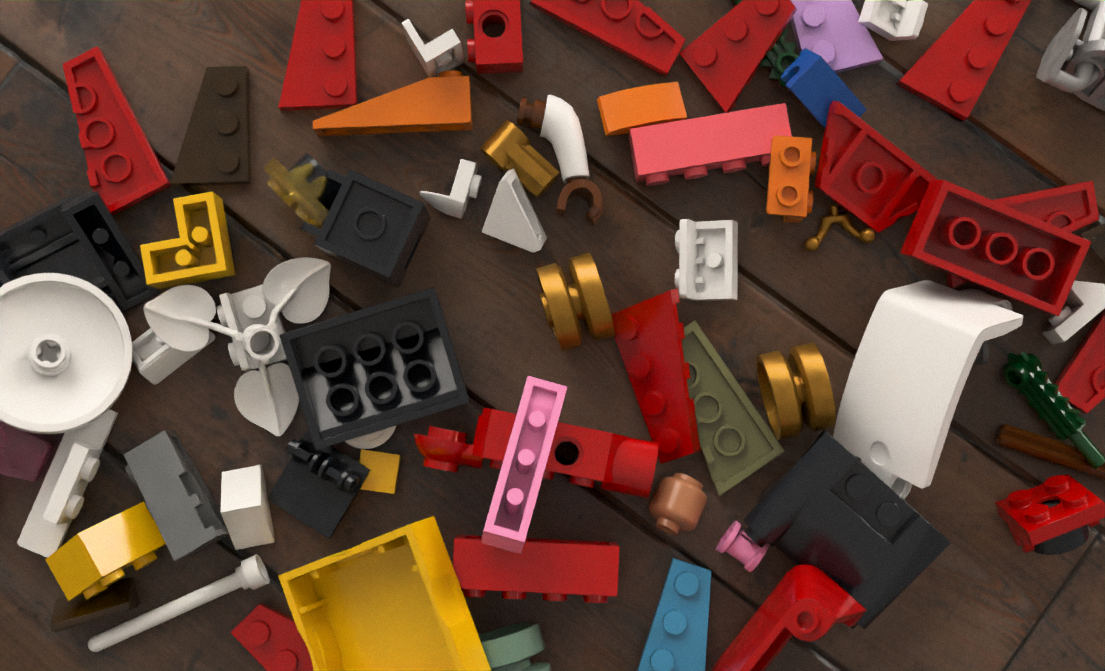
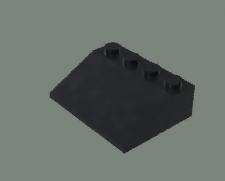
(375, 368)

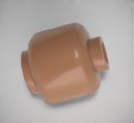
(678, 503)

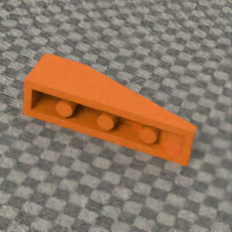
(424, 106)

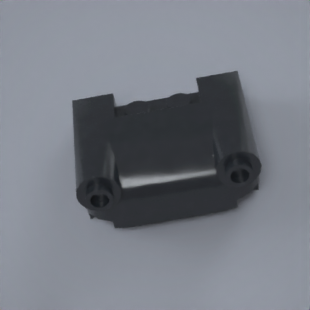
(847, 524)

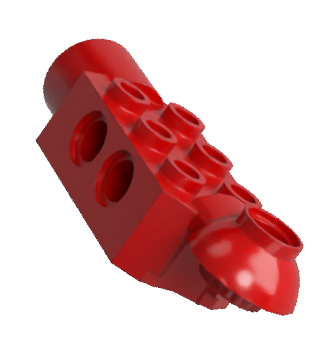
(616, 460)

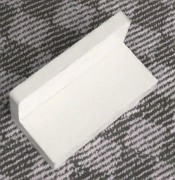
(439, 54)

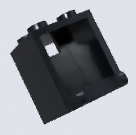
(371, 227)

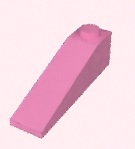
(524, 465)

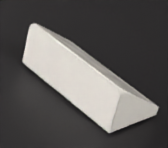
(158, 360)

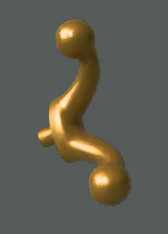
(812, 243)

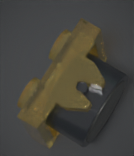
(304, 185)

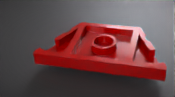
(867, 171)

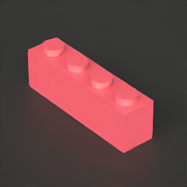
(706, 143)

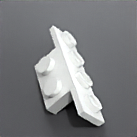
(64, 486)

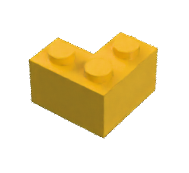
(201, 250)
(101, 552)

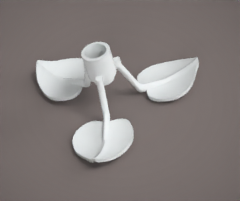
(264, 396)

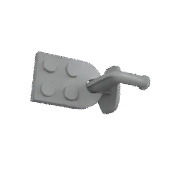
(1085, 58)

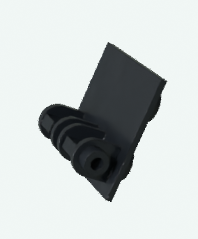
(318, 485)

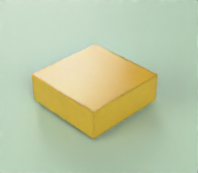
(383, 471)

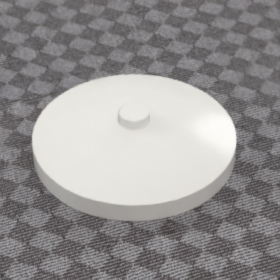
(59, 353)

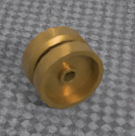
(578, 301)
(795, 391)

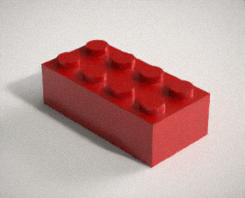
(995, 247)
(543, 567)

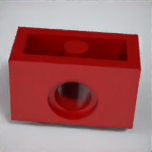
(499, 53)

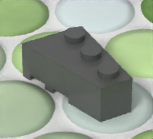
(175, 495)

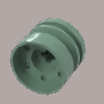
(513, 646)

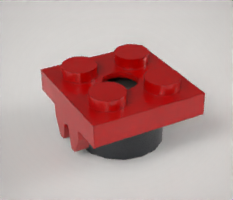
(1051, 515)

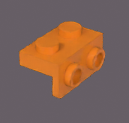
(789, 178)

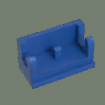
(818, 86)

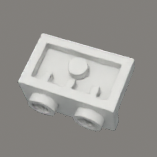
(241, 311)

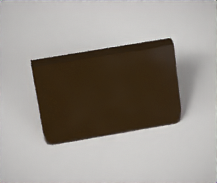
(115, 599)

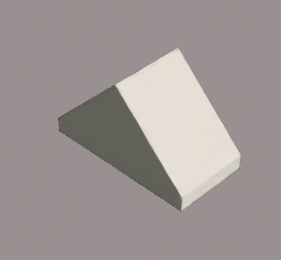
(513, 217)
(246, 507)

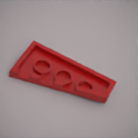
(964, 56)
(322, 58)
(1062, 206)
(654, 360)

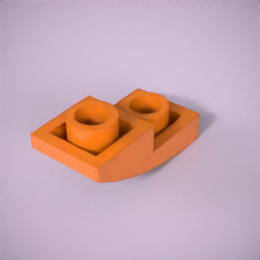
(641, 107)

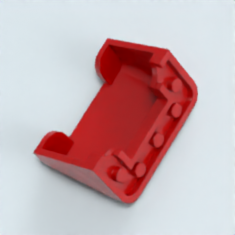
(801, 605)

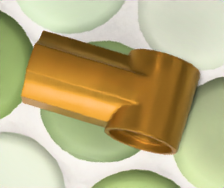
(511, 149)

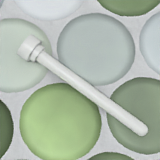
(249, 575)

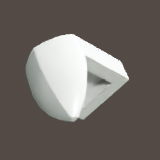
(465, 186)

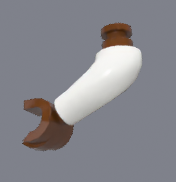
(563, 130)

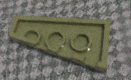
(729, 426)

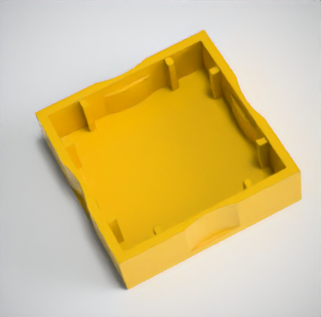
(386, 606)

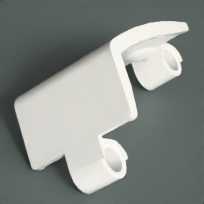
(913, 376)

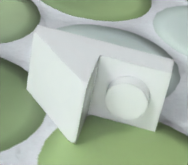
(1086, 302)

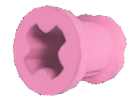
(741, 547)

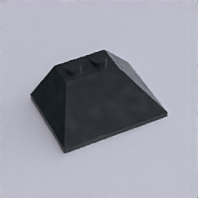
(76, 240)

